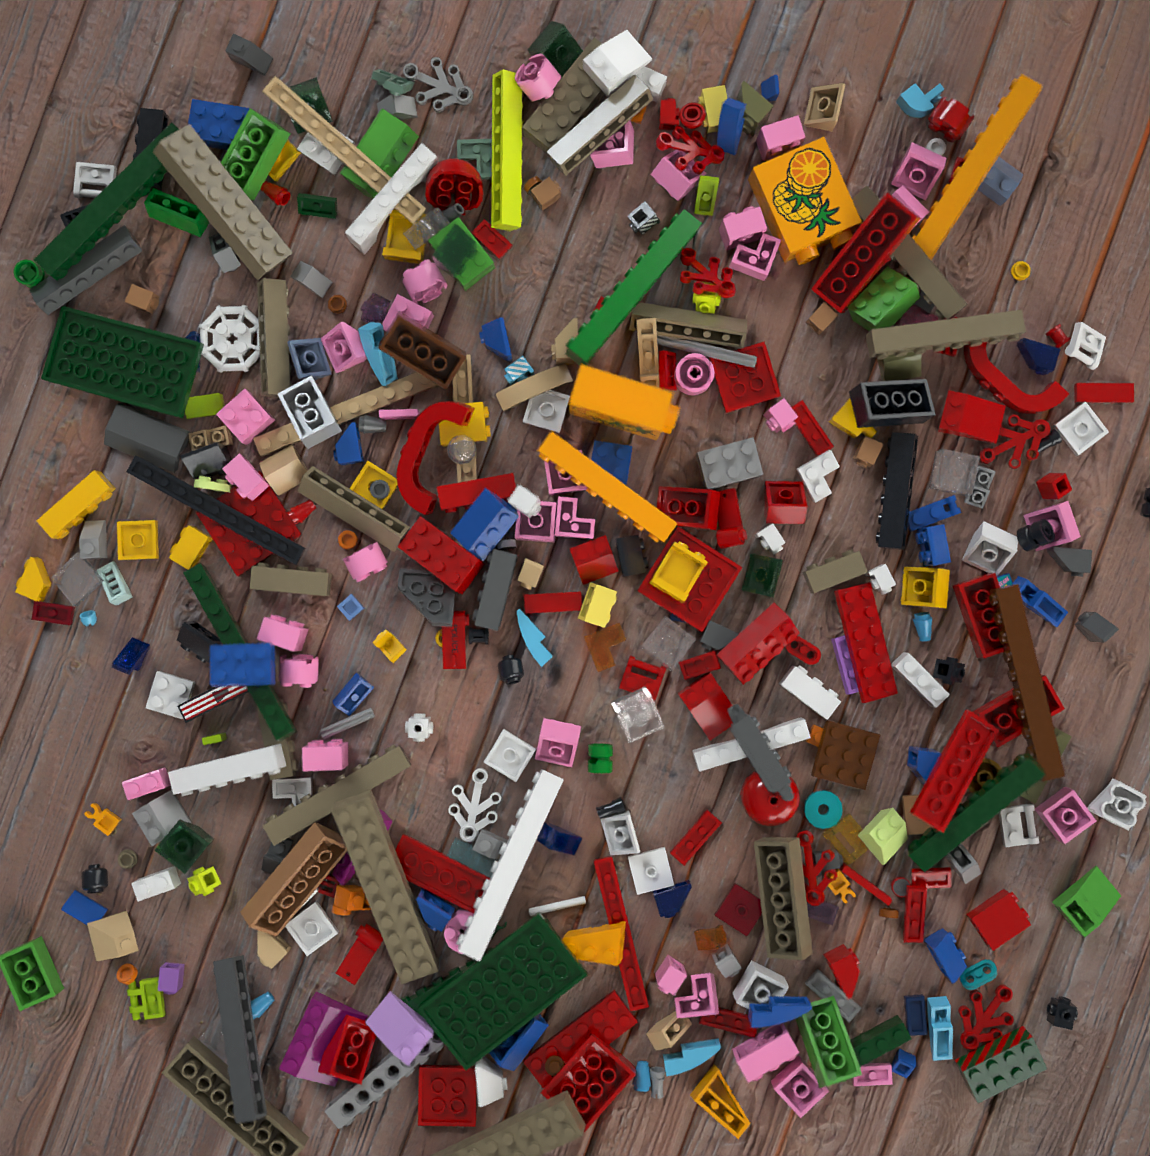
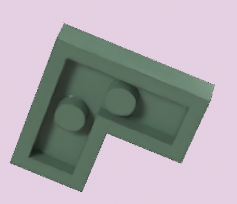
(395, 84)
(477, 150)

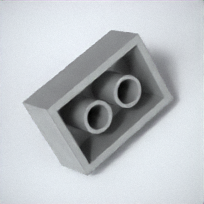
(309, 412)
(729, 464)

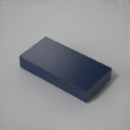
(915, 1014)

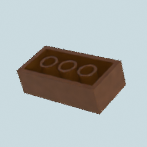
(422, 350)

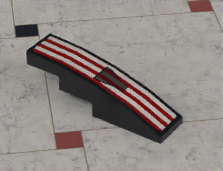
(209, 701)

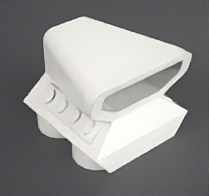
(1118, 804)

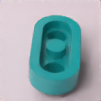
(977, 973)

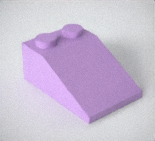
(400, 1028)

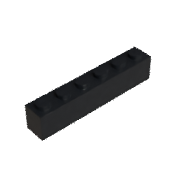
(898, 490)

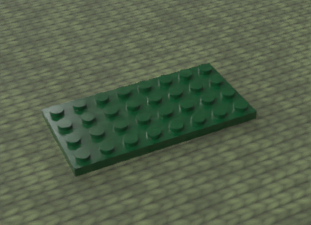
(122, 361)
(502, 991)

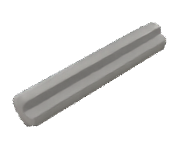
(347, 723)

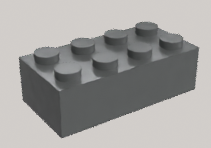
(496, 589)

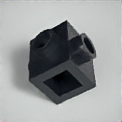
(949, 670)
(1061, 1012)

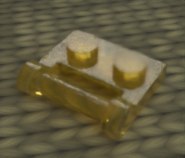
(849, 829)

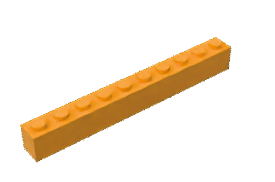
(977, 164)

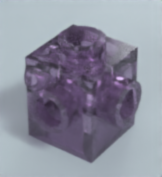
(375, 309)

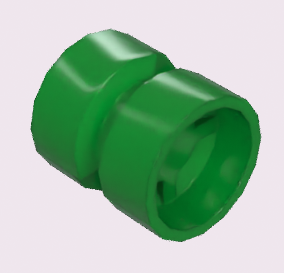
(29, 273)
(600, 758)

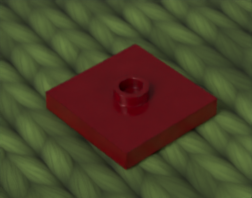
(740, 909)

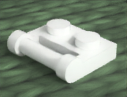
(92, 174)
(1089, 340)
(1012, 827)

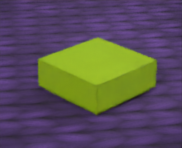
(214, 738)

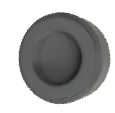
(380, 489)

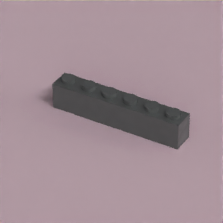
(93, 266)

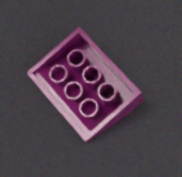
(313, 1036)

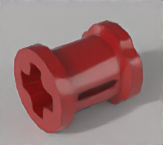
(1058, 336)

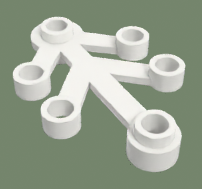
(473, 808)

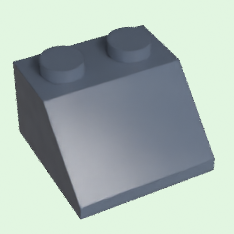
(1000, 181)

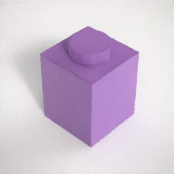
(171, 977)

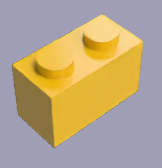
(190, 547)

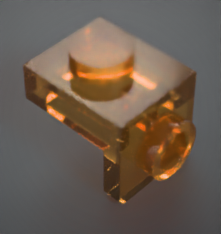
(710, 938)

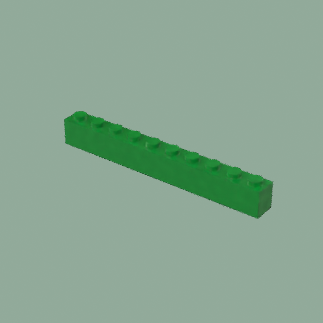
(633, 288)

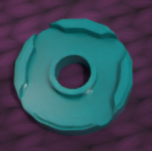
(825, 820)

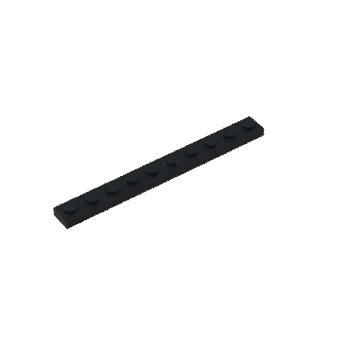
(216, 510)

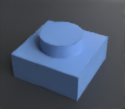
(350, 607)

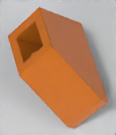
(351, 898)

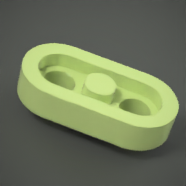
(206, 483)

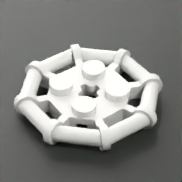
(224, 331)

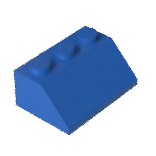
(484, 524)
(516, 1047)

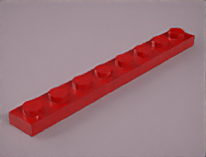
(616, 913)

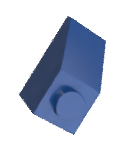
(349, 446)

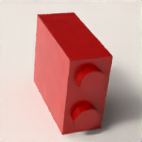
(999, 919)

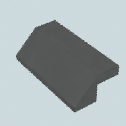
(146, 437)

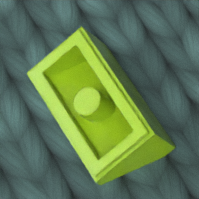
(204, 405)

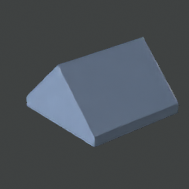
(309, 358)

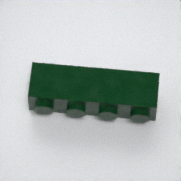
(880, 1040)

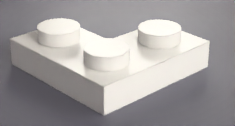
(813, 475)
(292, 788)

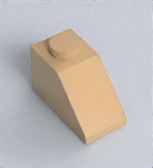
(530, 574)
(271, 948)
(668, 1031)

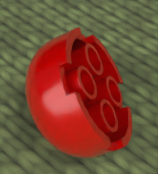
(456, 178)
(759, 808)

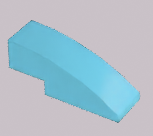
(381, 363)
(533, 638)
(940, 1028)
(691, 1056)

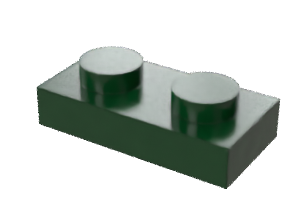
(317, 205)

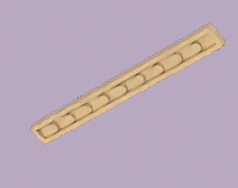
(338, 145)
(464, 393)
(350, 410)

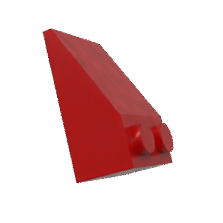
(971, 417)
(690, 506)
(707, 705)
(348, 1051)

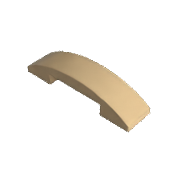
(648, 351)
(534, 386)

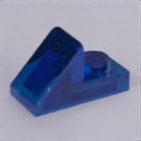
(131, 656)

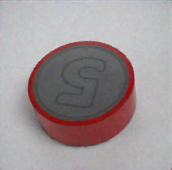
(898, 886)

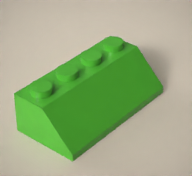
(386, 145)
(254, 151)
(828, 1043)

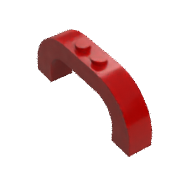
(1005, 390)
(416, 446)

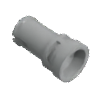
(657, 1076)

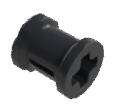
(478, 635)

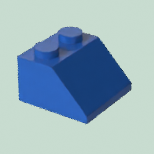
(946, 955)

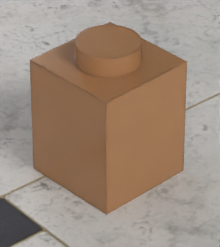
(546, 193)
(142, 299)
(822, 318)
(867, 452)

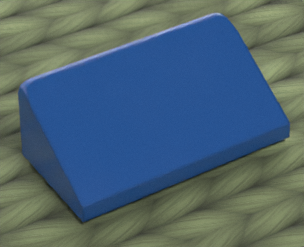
(352, 694)
(83, 908)

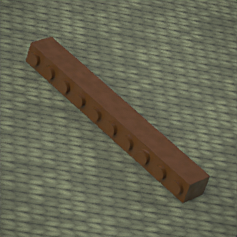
(1026, 679)

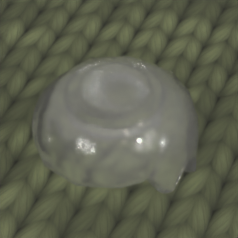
(461, 449)

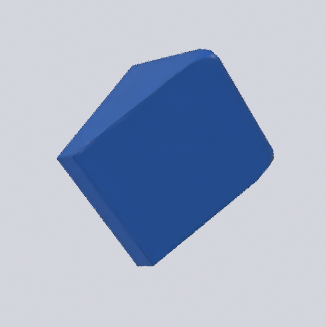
(770, 88)
(903, 1063)

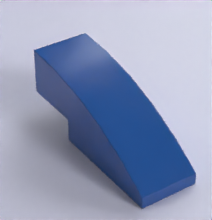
(730, 125)
(1040, 602)
(777, 1010)

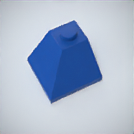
(496, 339)
(434, 910)

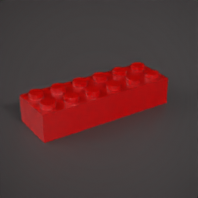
(865, 253)

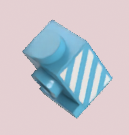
(518, 371)

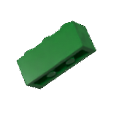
(176, 212)

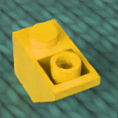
(34, 581)

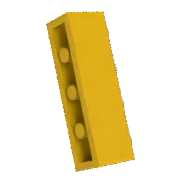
(76, 504)

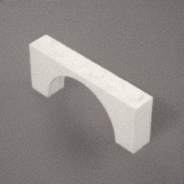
(414, 171)

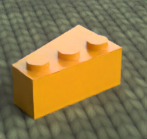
(597, 944)
(718, 1100)

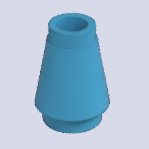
(923, 625)
(261, 1004)
(642, 1078)

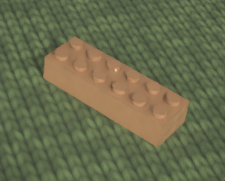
(294, 880)

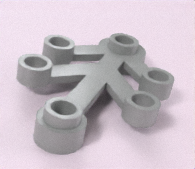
(440, 86)

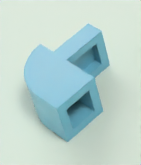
(918, 104)

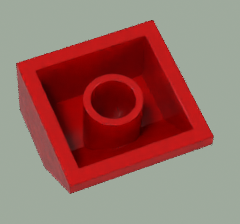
(785, 502)
(594, 559)
(844, 968)

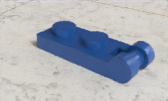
(932, 513)

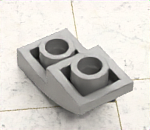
(981, 488)

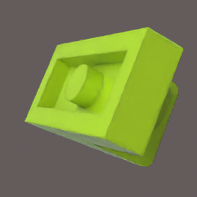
(706, 195)

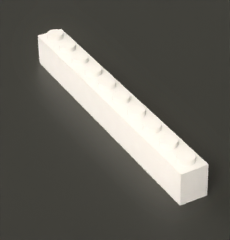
(510, 864)

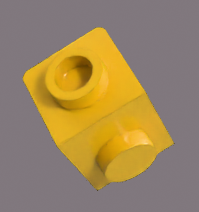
(389, 645)

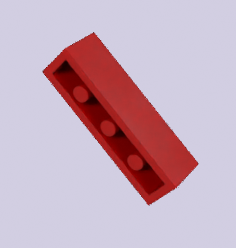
(465, 493)

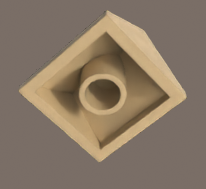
(824, 106)
(283, 470)

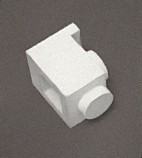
(771, 539)
(881, 579)

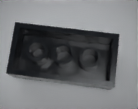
(891, 403)

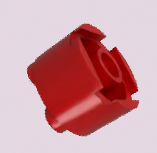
(950, 119)

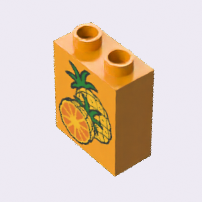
(805, 201)
(622, 403)

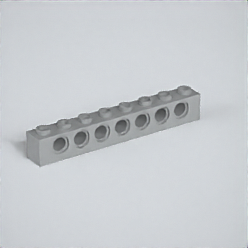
(343, 1116)

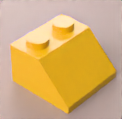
(925, 587)

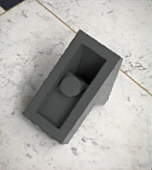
(276, 855)

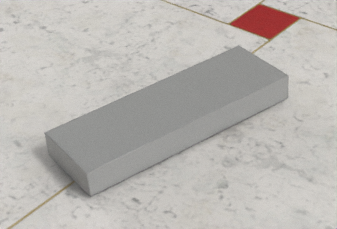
(826, 988)

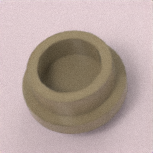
(127, 859)

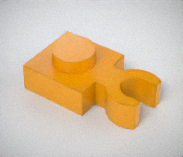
(105, 820)
(840, 886)

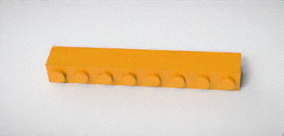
(606, 486)

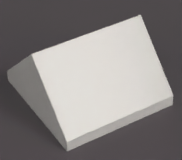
(620, 834)

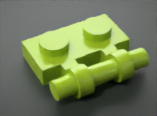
(152, 999)

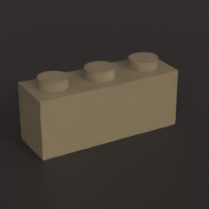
(834, 571)

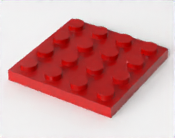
(265, 509)
(707, 590)

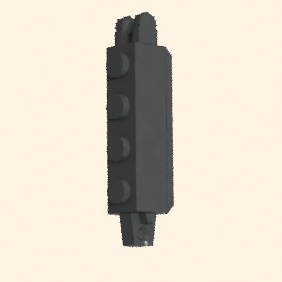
(759, 752)

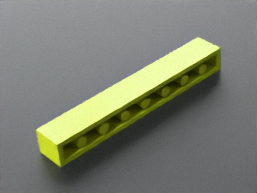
(506, 151)

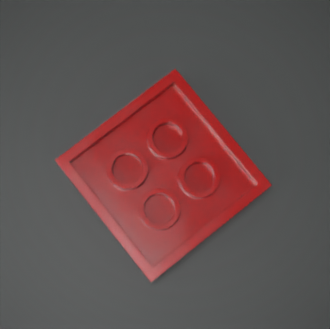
(744, 385)
(447, 1096)

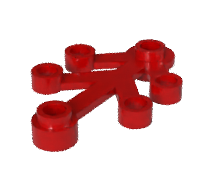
(712, 154)
(724, 288)
(1018, 440)
(811, 871)
(984, 1019)

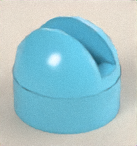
(88, 617)

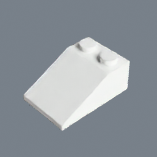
(615, 62)

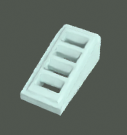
(119, 594)

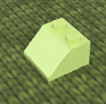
(884, 834)

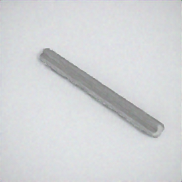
(707, 350)

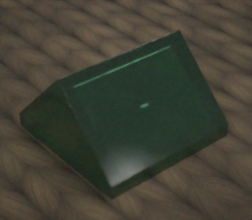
(762, 575)

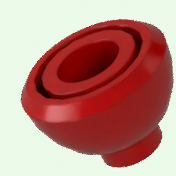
(692, 115)

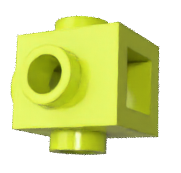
(706, 301)
(203, 881)

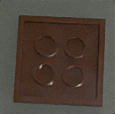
(845, 755)

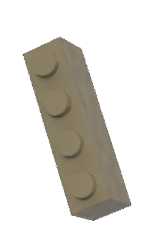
(290, 581)
(287, 746)

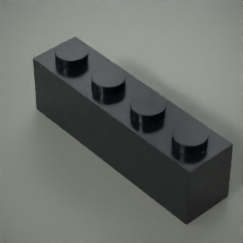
(150, 125)

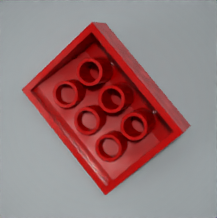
(592, 1078)

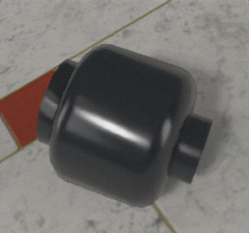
(510, 670)
(94, 879)

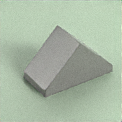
(399, 106)
(311, 279)

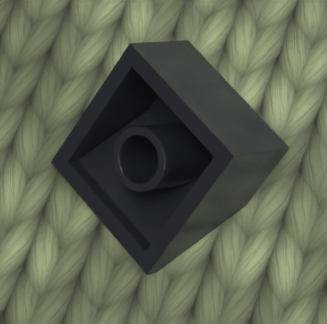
(207, 460)
(630, 555)
(197, 639)

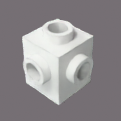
(424, 722)

